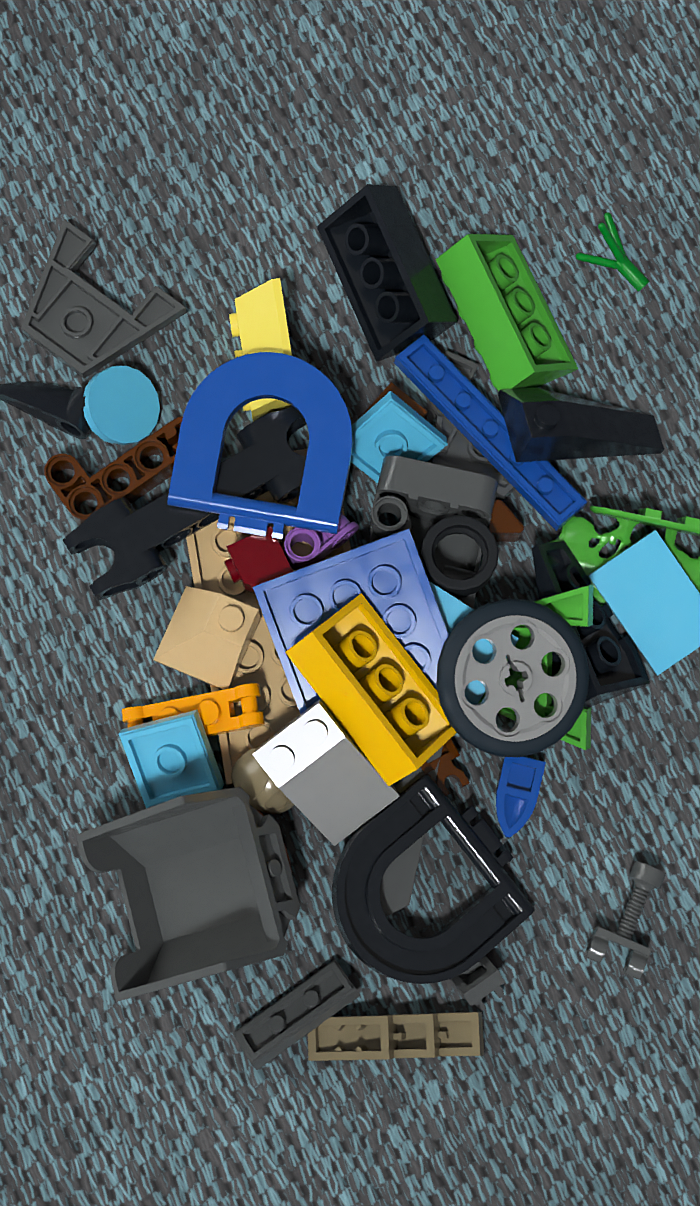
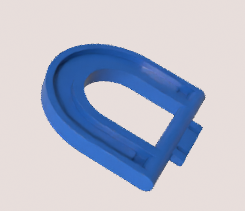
(204, 433)

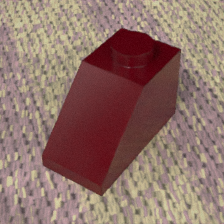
(256, 560)

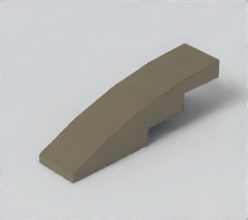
(397, 1036)

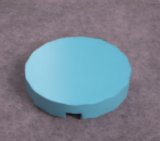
(121, 405)

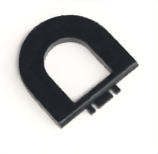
(467, 936)

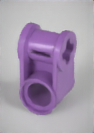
(321, 542)

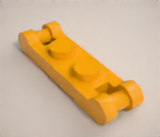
(214, 708)

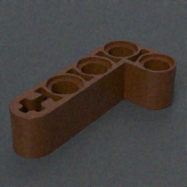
(128, 465)

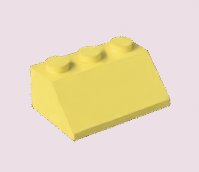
(262, 328)

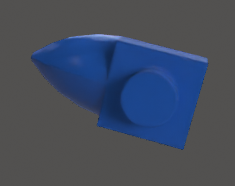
(517, 792)

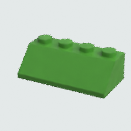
(505, 312)

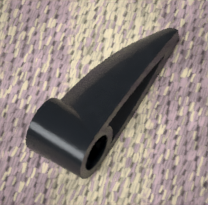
(51, 404)

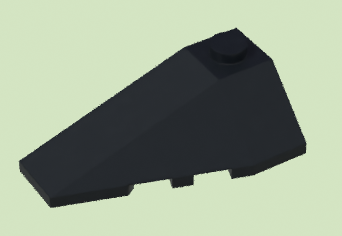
(563, 427)
(611, 659)

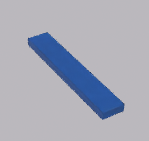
(486, 429)

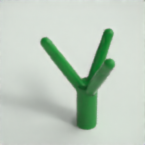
(623, 264)

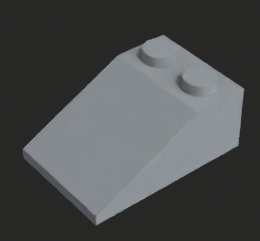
(324, 773)

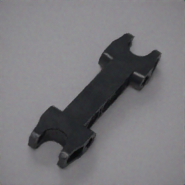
(143, 534)

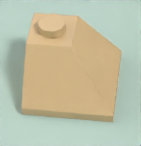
(208, 636)

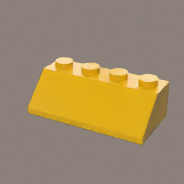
(373, 689)

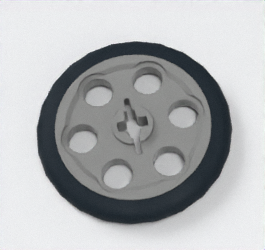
(458, 668)

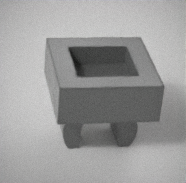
(479, 982)

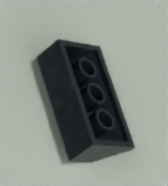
(386, 271)

